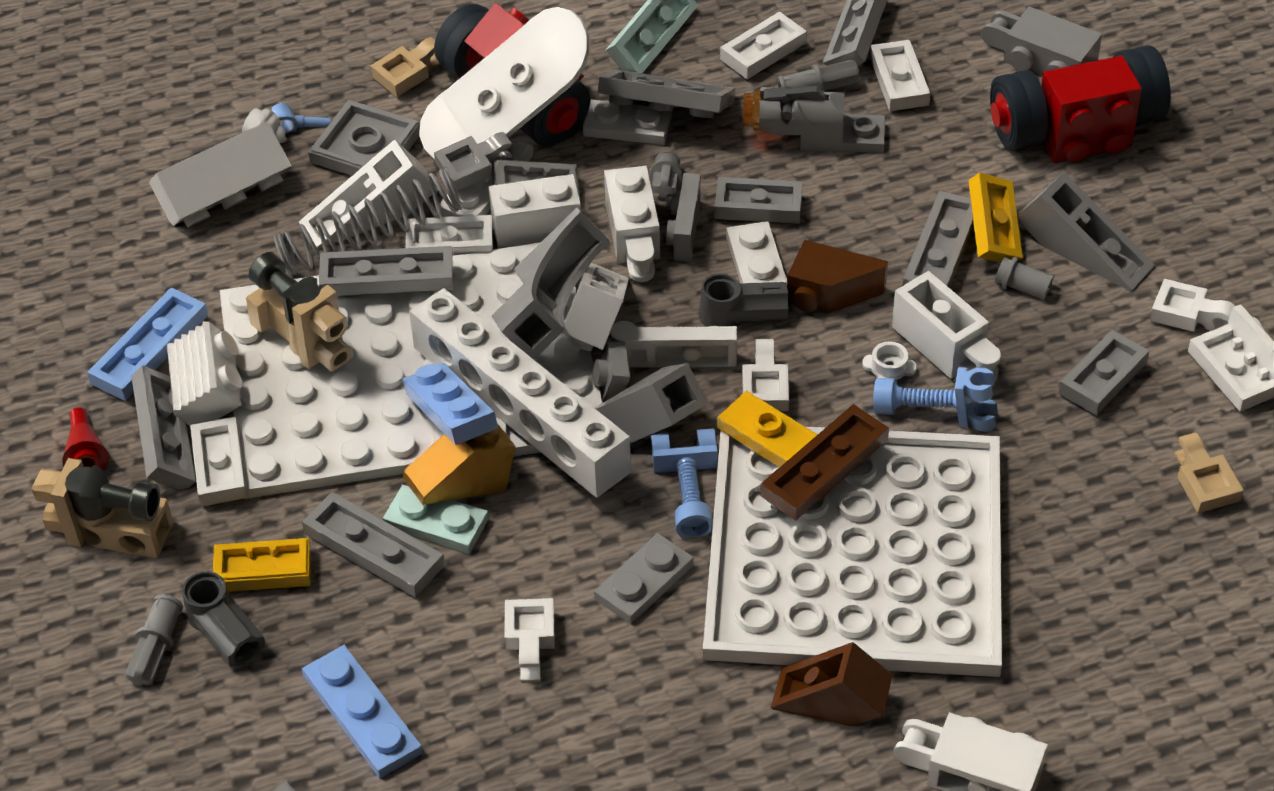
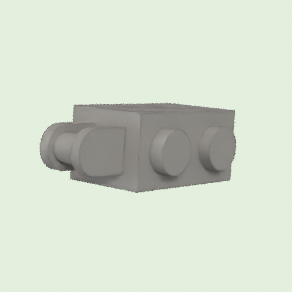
(1041, 40)

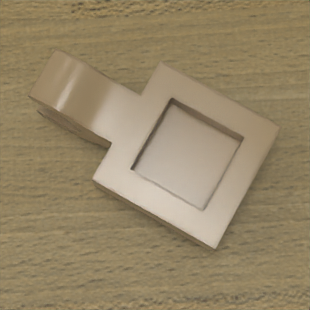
(405, 69)
(1205, 479)

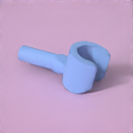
(293, 121)

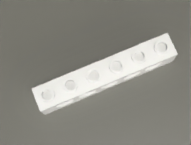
(522, 392)

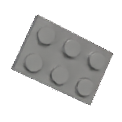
(666, 92)

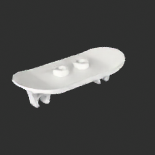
(510, 82)

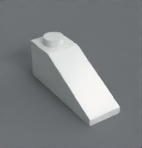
(381, 174)
(594, 307)

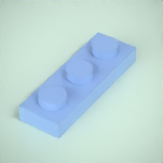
(147, 342)
(449, 403)
(362, 711)

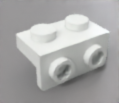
(1238, 359)

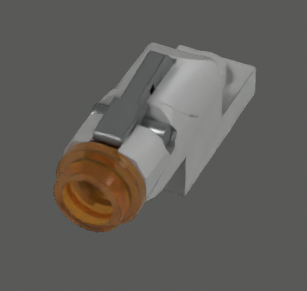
(815, 117)

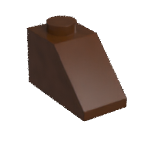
(833, 278)
(834, 687)

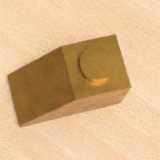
(463, 469)

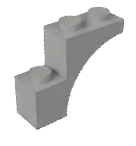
(548, 275)

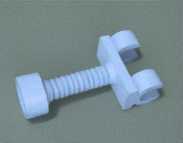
(890, 396)
(686, 461)

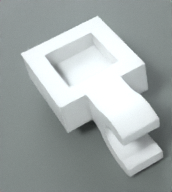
(1187, 305)
(765, 378)
(529, 629)

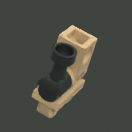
(298, 313)
(101, 513)

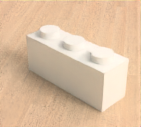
(220, 175)

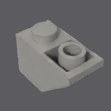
(655, 402)

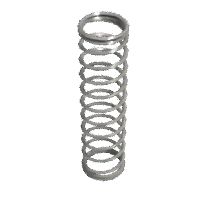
(285, 245)

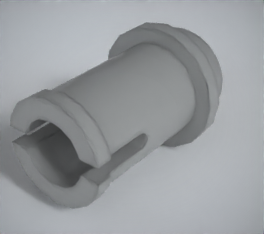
(1024, 278)

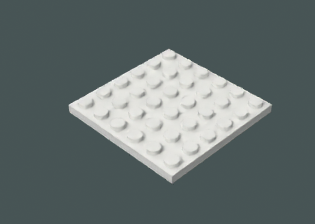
(885, 560)

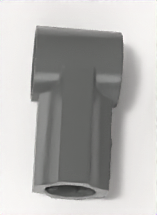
(728, 301)
(221, 619)

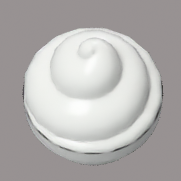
(259, 116)

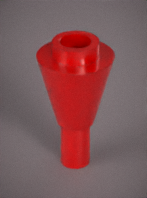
(83, 442)

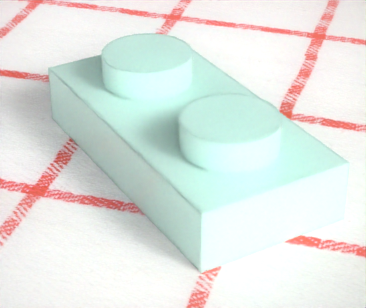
(442, 523)

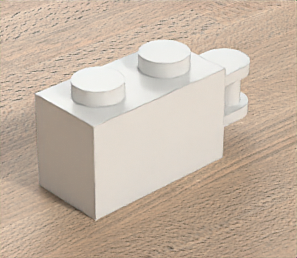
(633, 220)
(943, 326)
(972, 755)

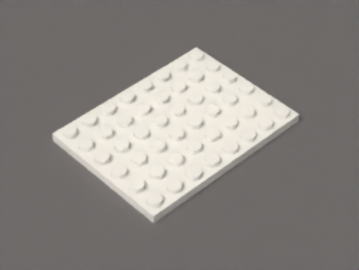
(357, 421)

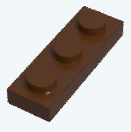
(824, 462)

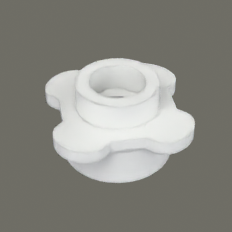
(893, 354)

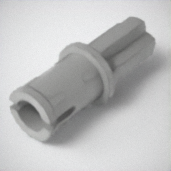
(825, 77)
(665, 174)
(154, 640)

